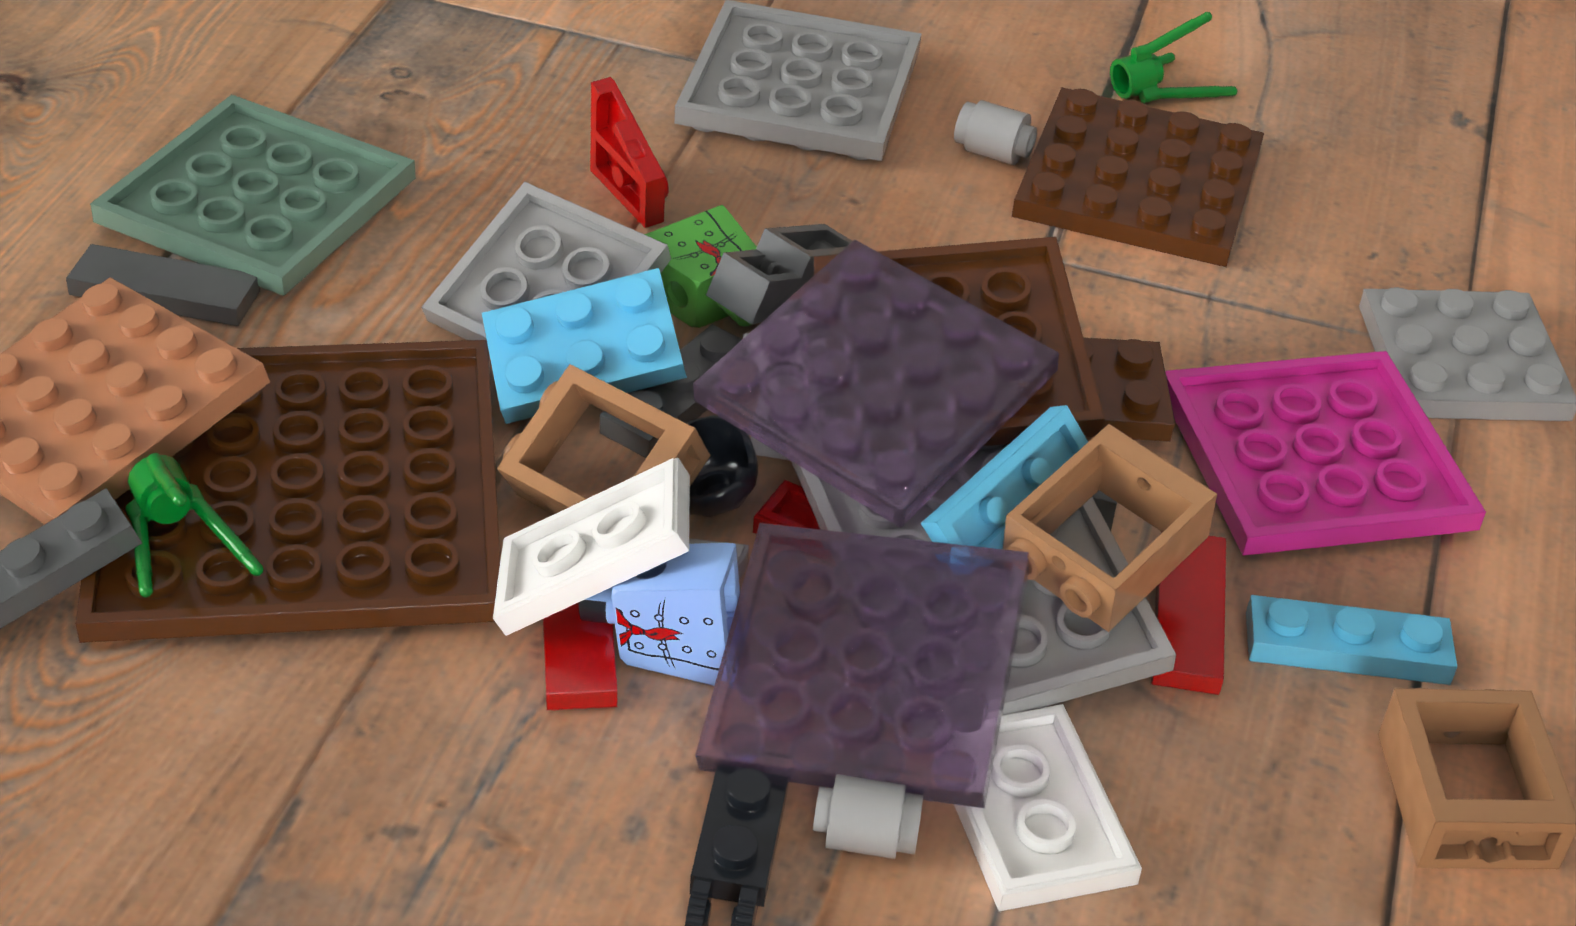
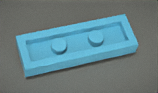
(979, 508)
(1350, 639)

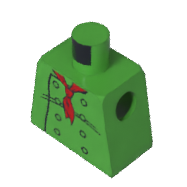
(695, 253)

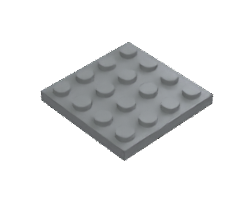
(799, 80)

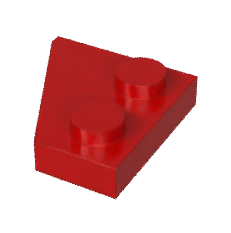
(623, 156)

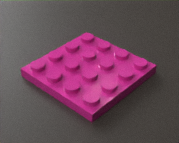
(1320, 453)

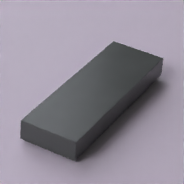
(175, 284)

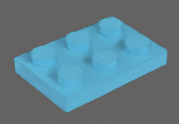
(607, 329)

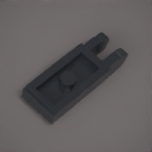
(737, 843)

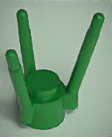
(1143, 70)
(166, 497)

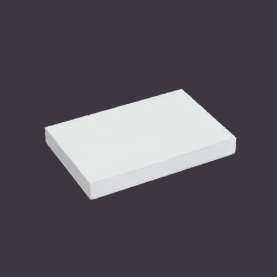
(593, 546)
(1046, 817)

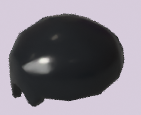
(729, 471)

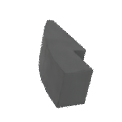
(764, 278)

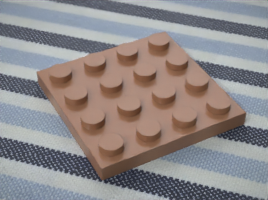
(104, 392)

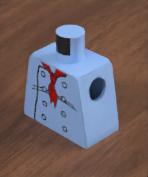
(675, 613)

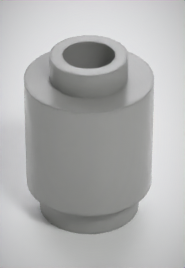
(995, 131)
(868, 816)

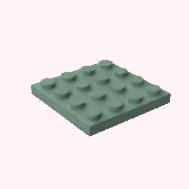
(254, 193)

